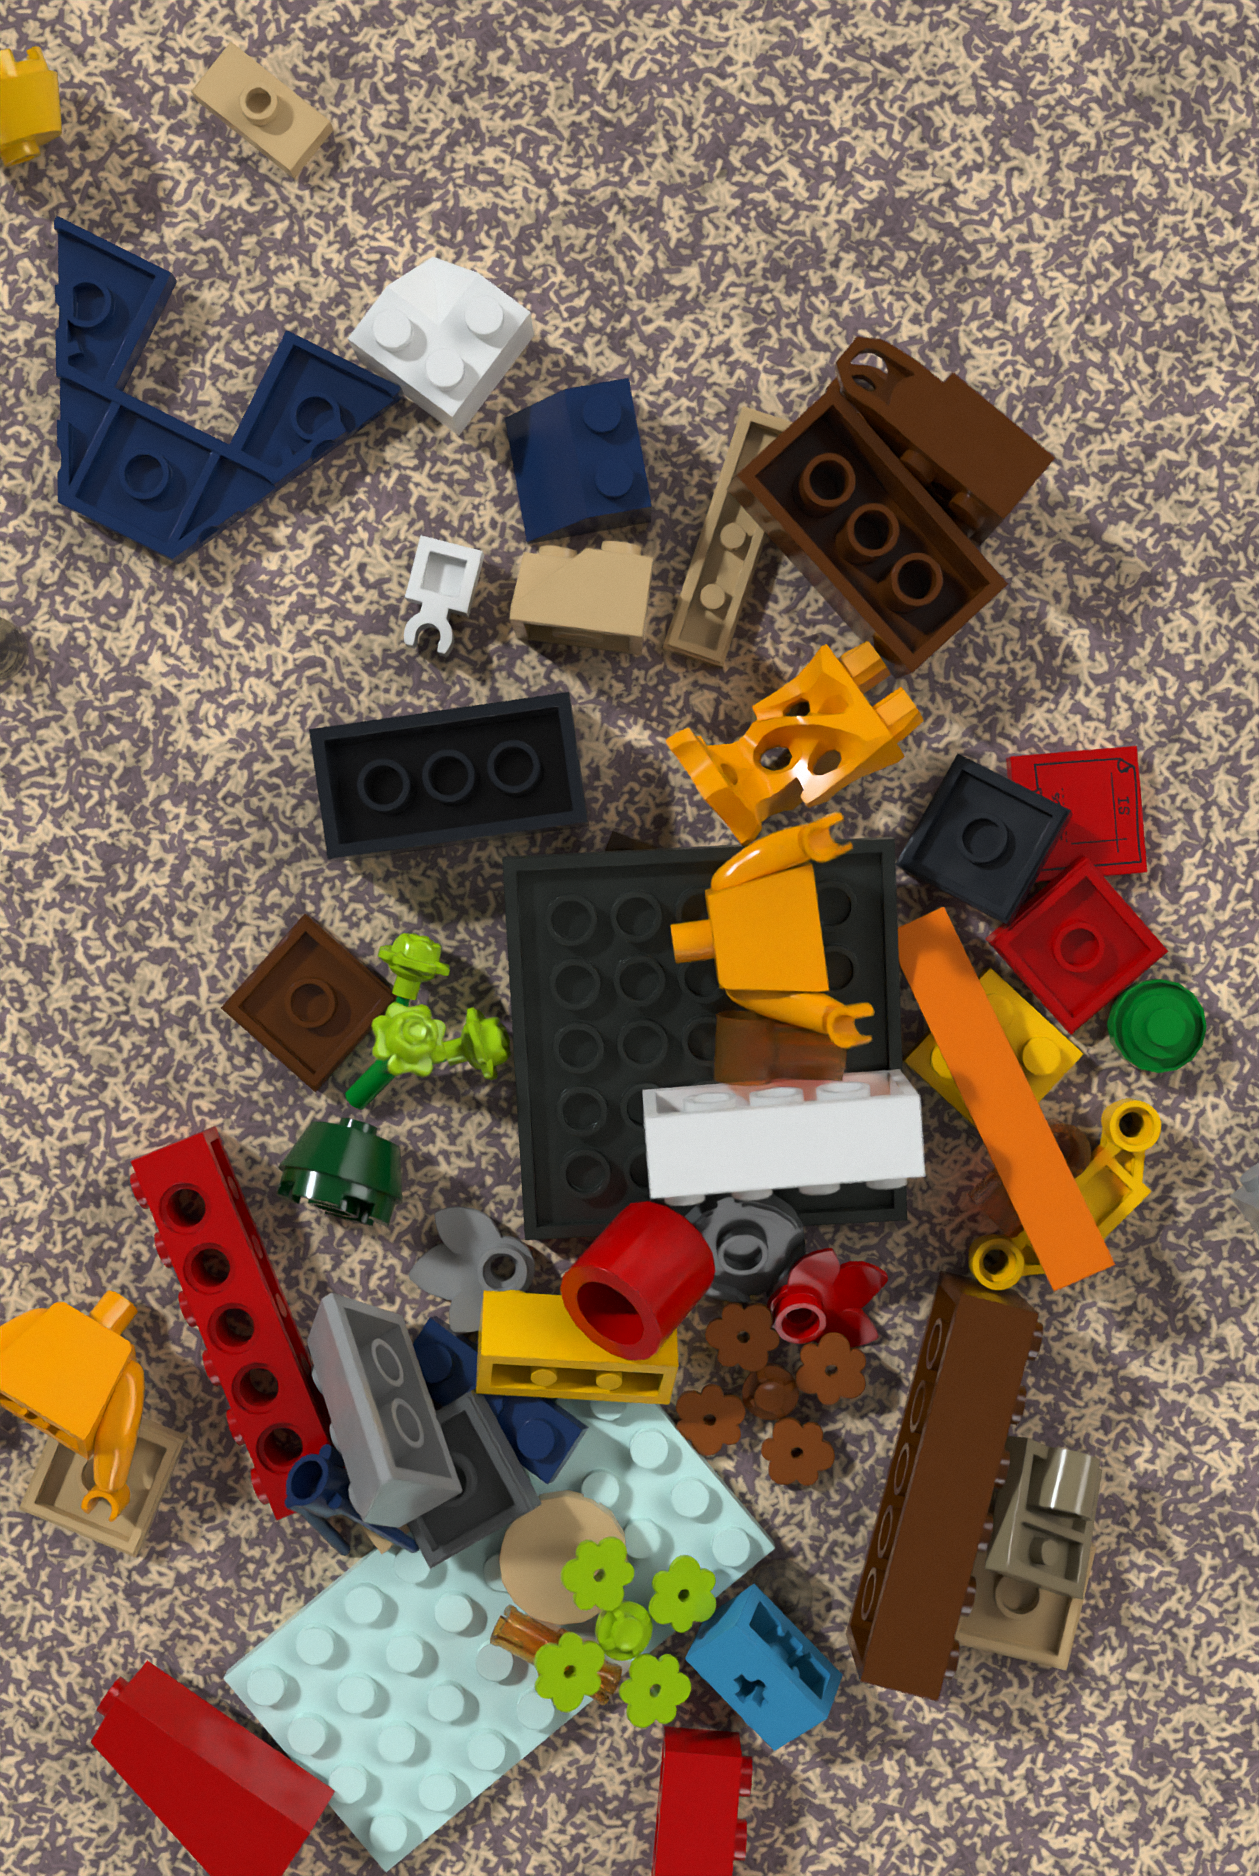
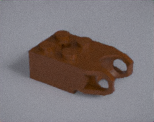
(945, 435)

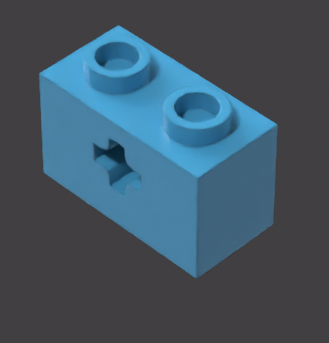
(764, 1668)

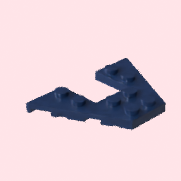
(150, 470)

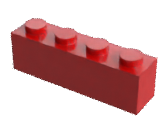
(699, 1803)

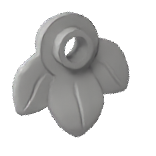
(463, 1264)

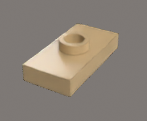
(262, 110)

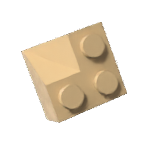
(584, 597)

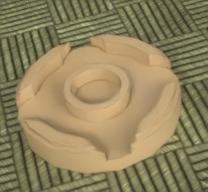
(541, 1545)

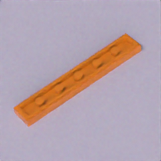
(1000, 1101)

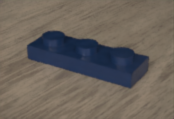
(535, 1427)

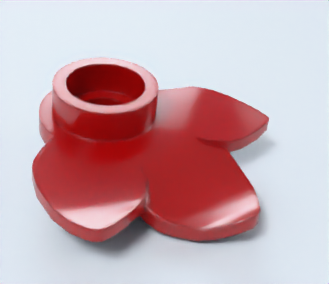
(829, 1299)

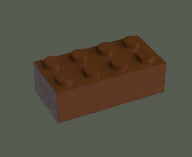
(866, 534)

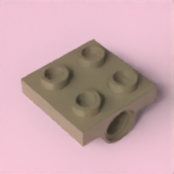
(1045, 1517)

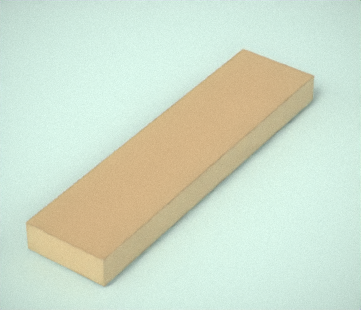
(723, 555)

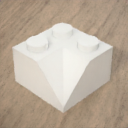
(443, 339)

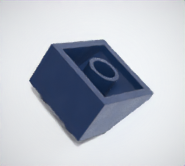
(579, 462)

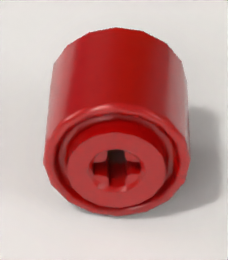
(638, 1280)

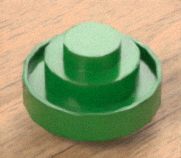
(1156, 1025)

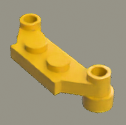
(1109, 1186)

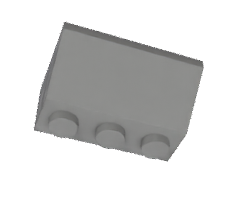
(380, 1412)

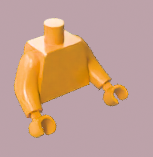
(769, 932)
(78, 1386)

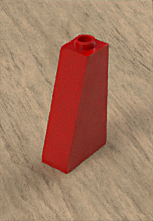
(208, 1777)

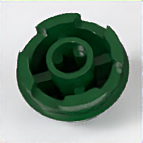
(344, 1172)

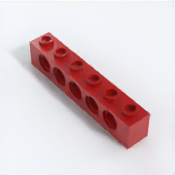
(252, 1286)

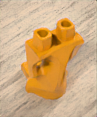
(828, 746)

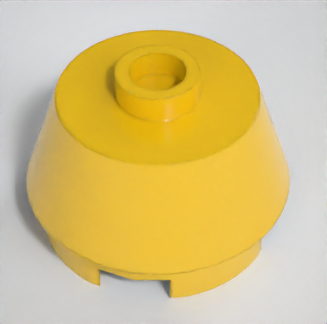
(27, 106)

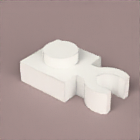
(443, 583)

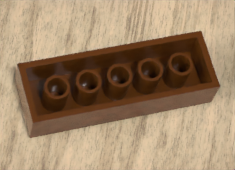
(942, 1486)

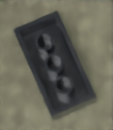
(449, 777)

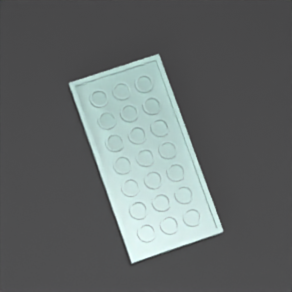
(392, 1666)

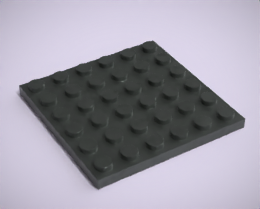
(614, 1015)

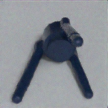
(319, 1490)

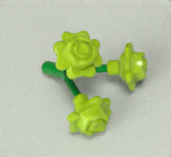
(409, 1037)

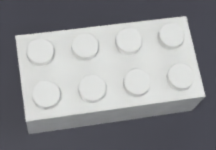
(782, 1136)

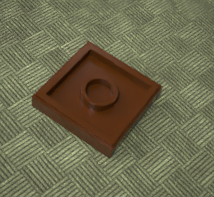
(310, 1002)

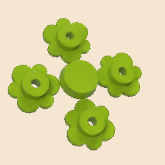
(624, 1632)

